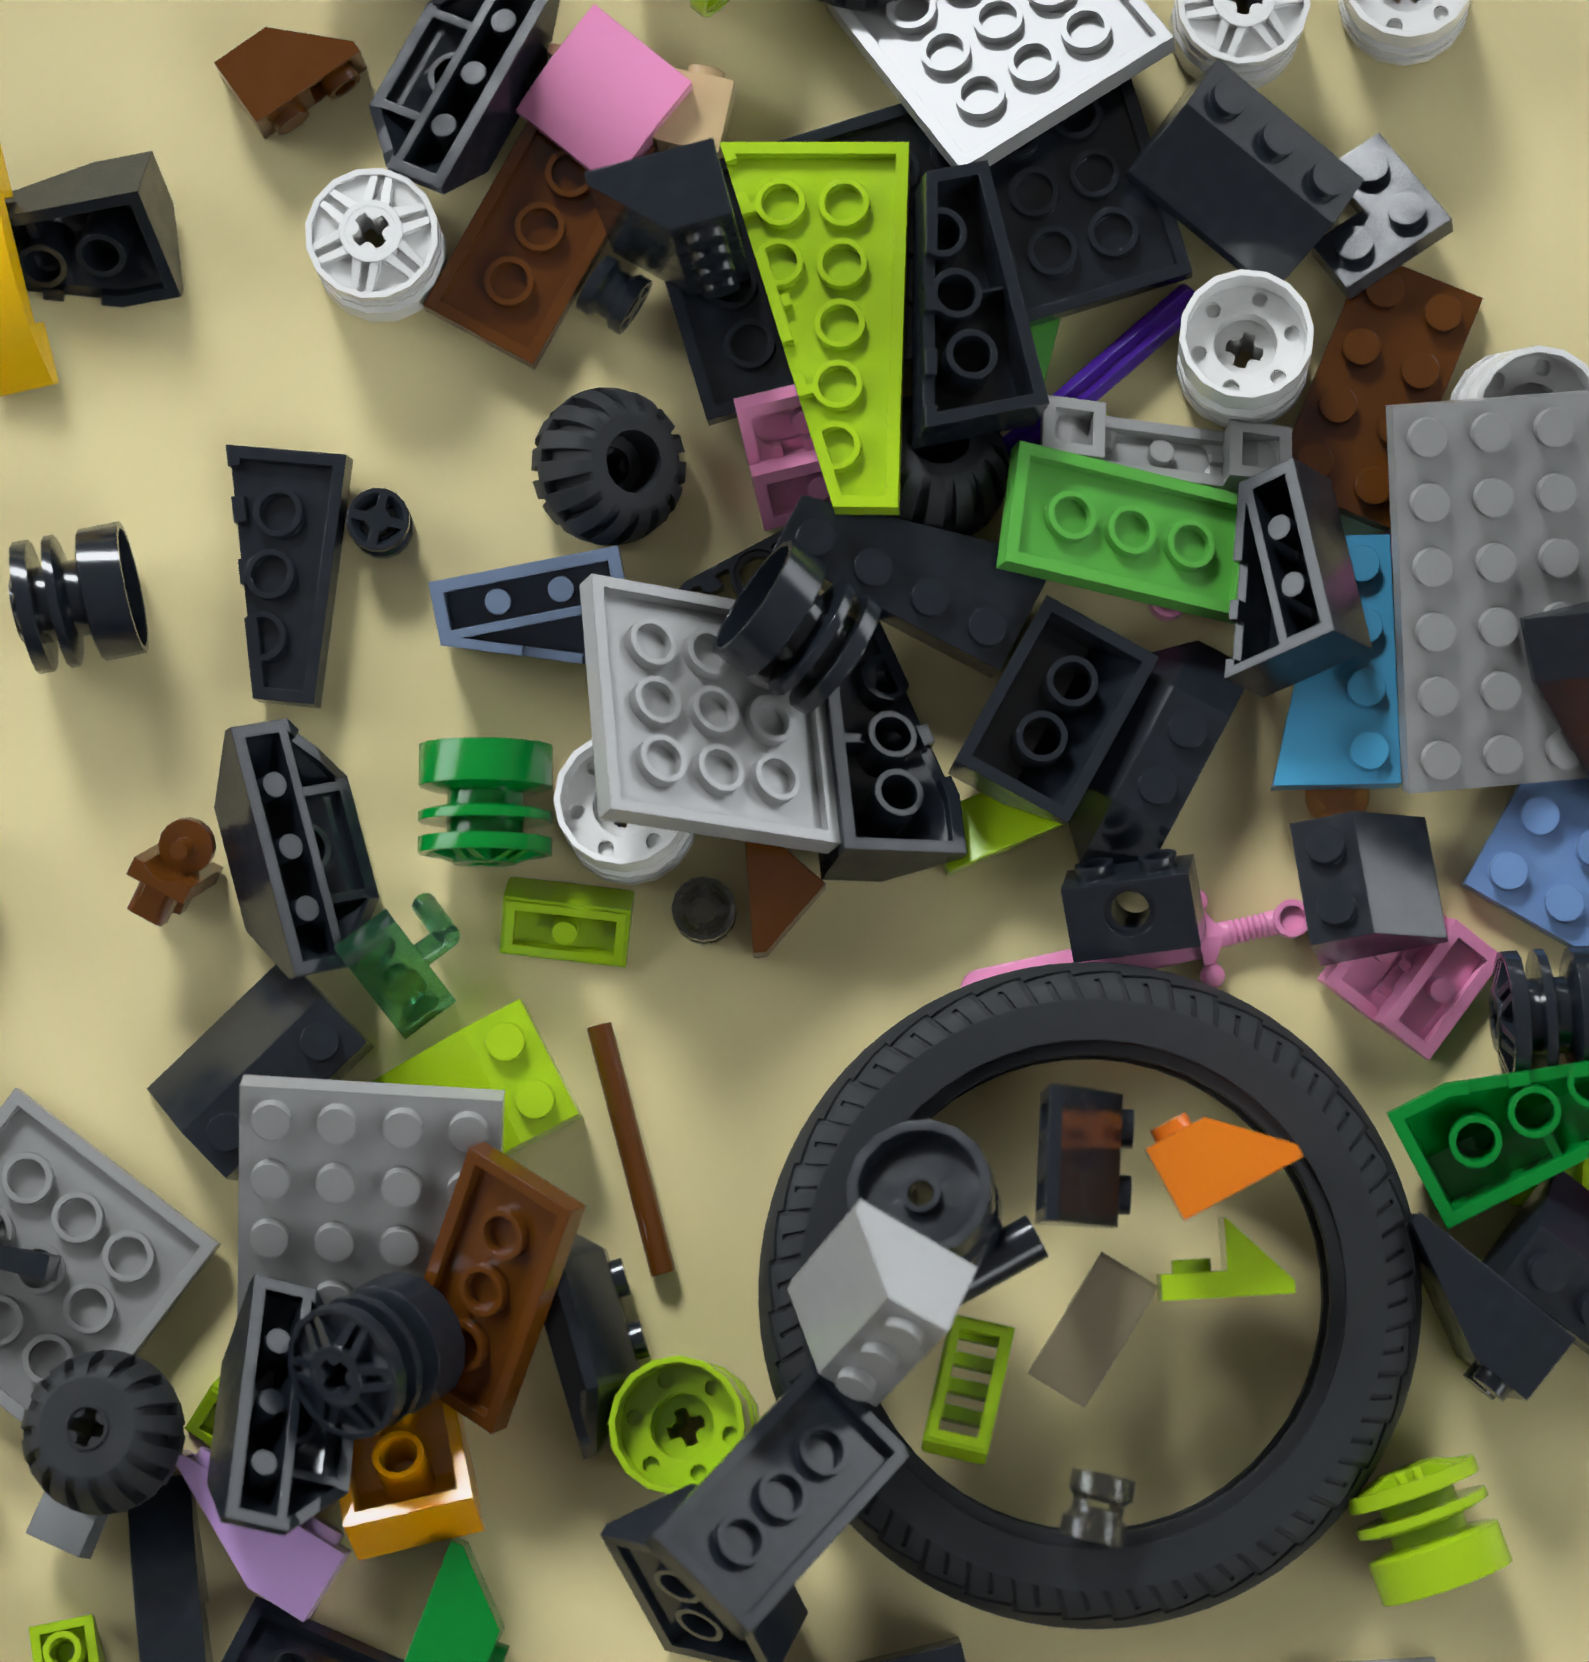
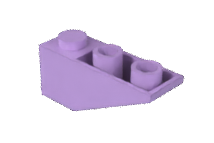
(285, 1569)

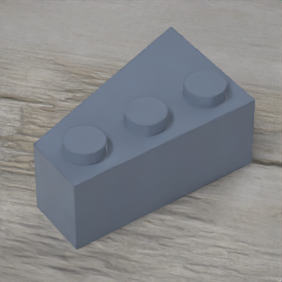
(522, 607)

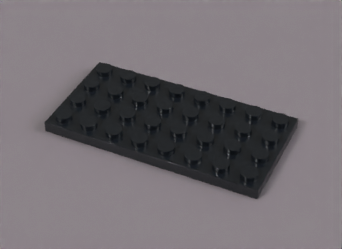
(1068, 215)

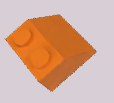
(1212, 1160)

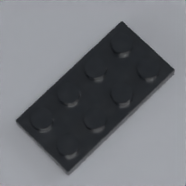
(777, 1500)

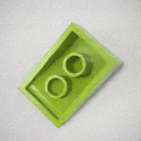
(499, 1054)

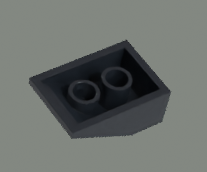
(1081, 1157)
(1485, 1318)

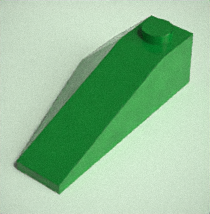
(1495, 1135)

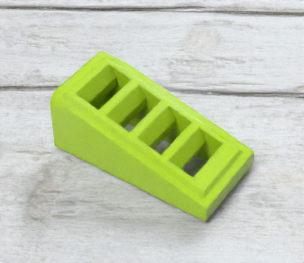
(954, 1444)

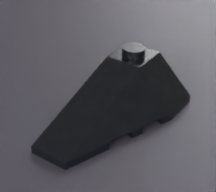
(888, 785)

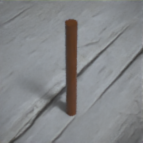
(631, 1149)

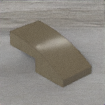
(1093, 1329)

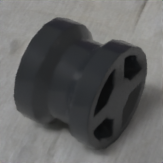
(614, 294)
(380, 511)

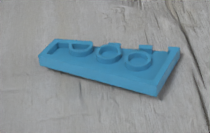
(1346, 718)

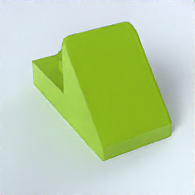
(1243, 1272)

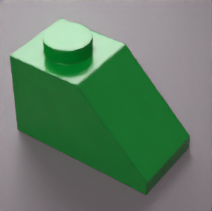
(459, 1615)

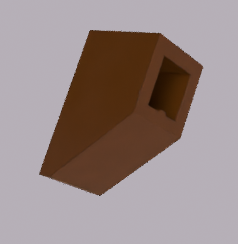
(286, 73)

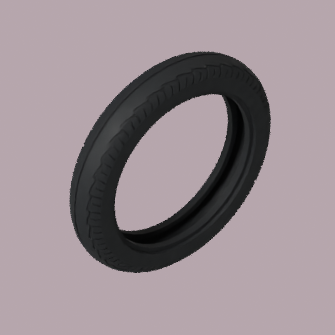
(1362, 1249)

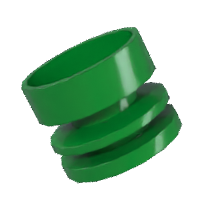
(485, 800)

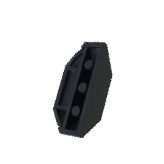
(459, 87)
(1156, 755)
(292, 846)
(593, 1339)
(267, 1453)

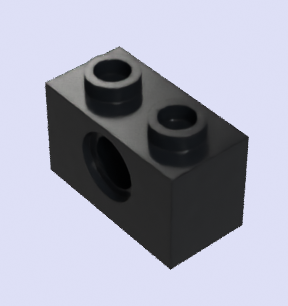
(1105, 930)

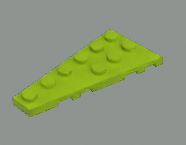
(835, 273)

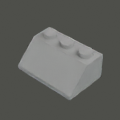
(876, 1301)

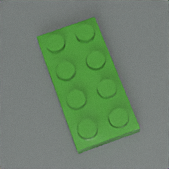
(1119, 531)

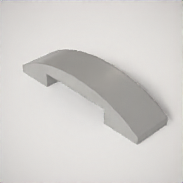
(1175, 451)

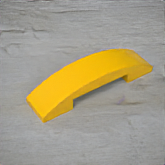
(24, 345)

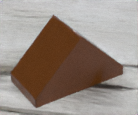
(778, 894)

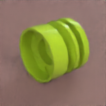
(654, 1407)
(1428, 1530)

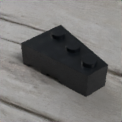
(1295, 582)

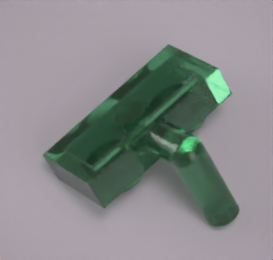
(397, 970)

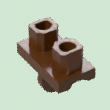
(174, 870)

